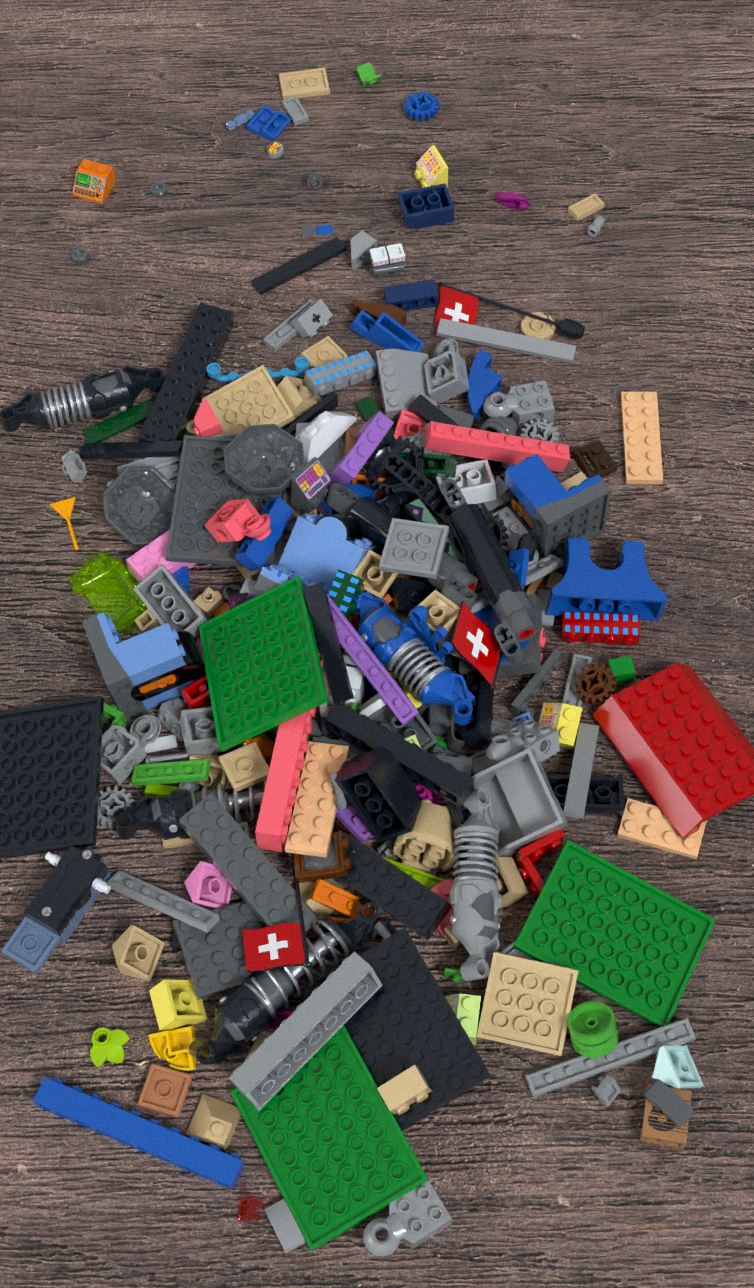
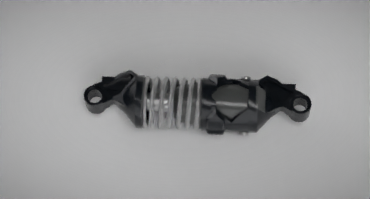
(90, 398)

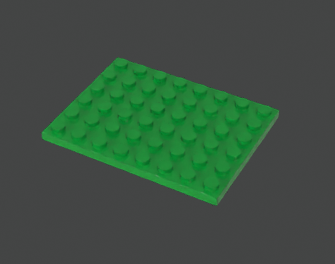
(262, 664)
(618, 933)
(332, 1143)

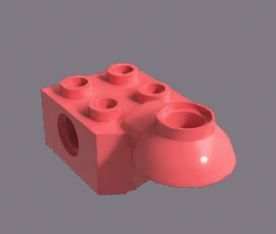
(237, 520)

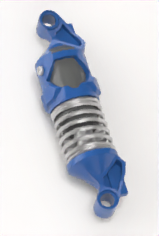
(402, 652)

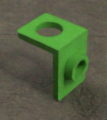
(367, 74)
(453, 974)

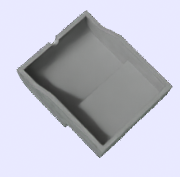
(520, 802)

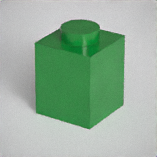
(623, 669)

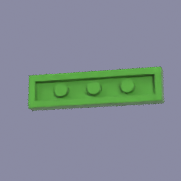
(171, 772)

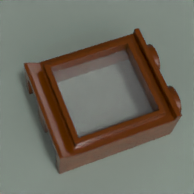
(336, 864)

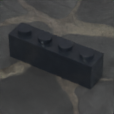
(478, 730)

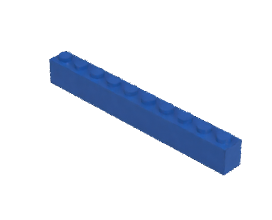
(139, 1133)

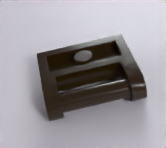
(598, 457)

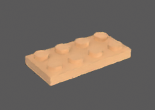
(650, 827)

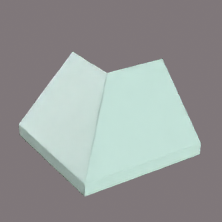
(676, 1068)

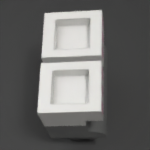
(387, 260)

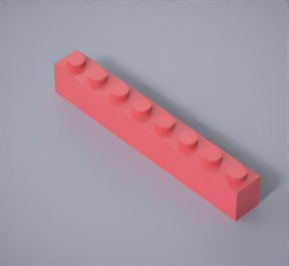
(493, 445)

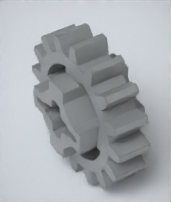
(540, 431)
(111, 805)

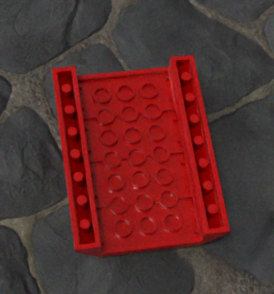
(680, 746)

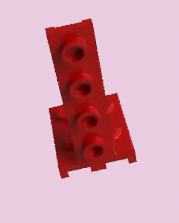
(532, 854)

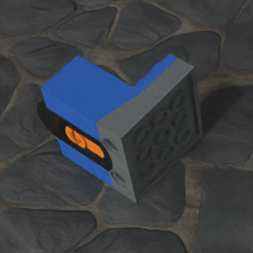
(549, 508)

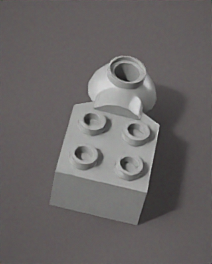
(446, 372)
(524, 402)
(515, 531)
(199, 731)
(529, 734)
(124, 749)
(410, 1219)

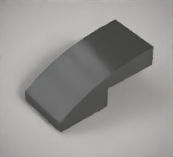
(668, 1102)

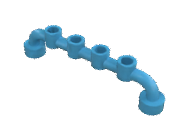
(301, 366)

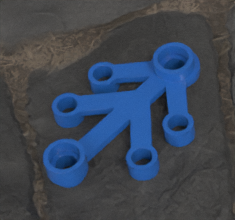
(418, 616)

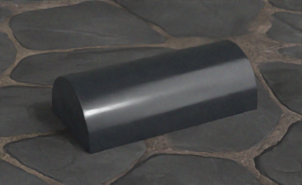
(603, 797)

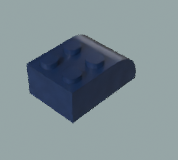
(427, 206)

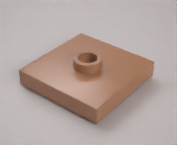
(165, 1090)

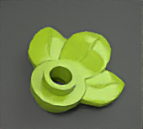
(110, 1049)

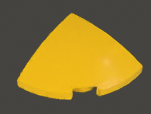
(174, 1047)

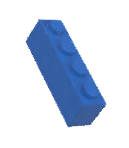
(254, 552)

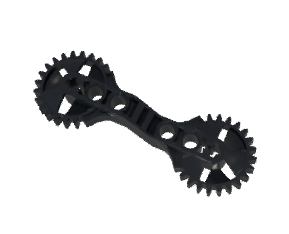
(429, 494)

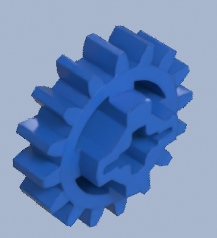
(421, 106)

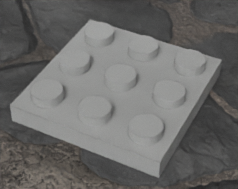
(414, 548)

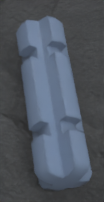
(239, 120)

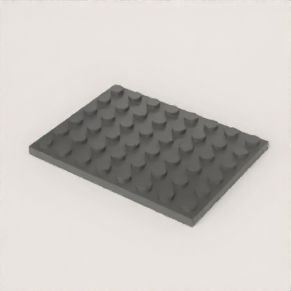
(199, 494)

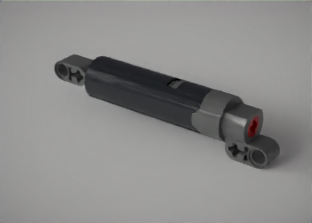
(492, 570)
(452, 578)

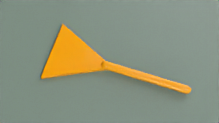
(65, 509)

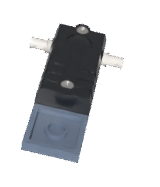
(58, 906)

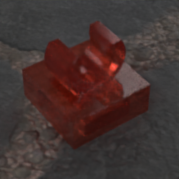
(248, 1209)

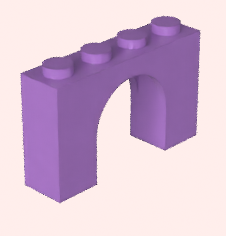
(368, 439)

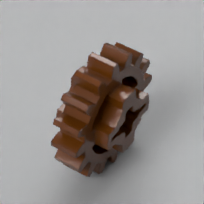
(593, 676)

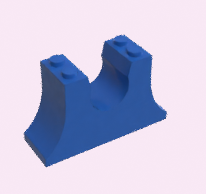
(596, 590)

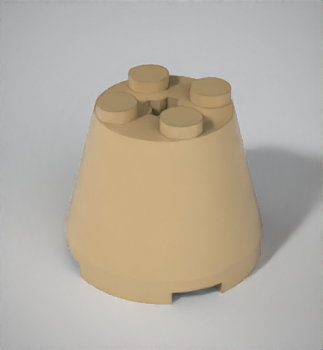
(430, 841)

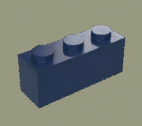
(412, 295)

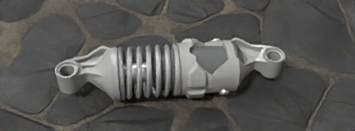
(476, 888)

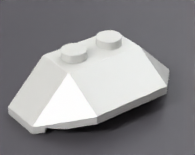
(323, 432)

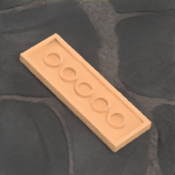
(641, 438)
(316, 800)

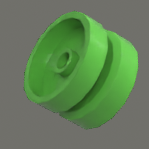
(593, 1029)

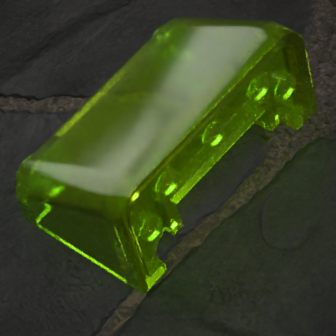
(109, 590)

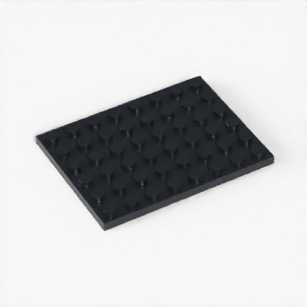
(50, 777)
(410, 1026)

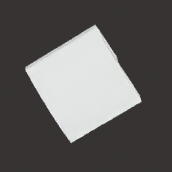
(372, 705)

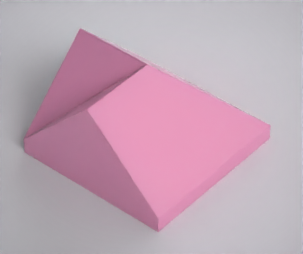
(208, 887)

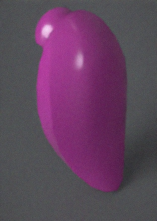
(512, 200)

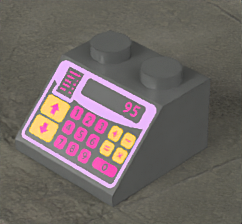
(310, 486)

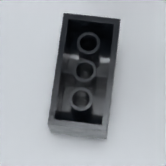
(380, 793)

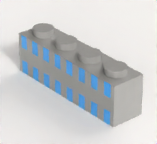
(340, 374)

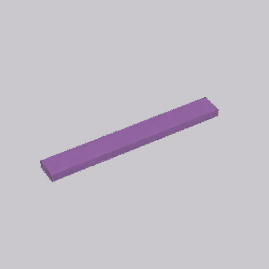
(372, 667)

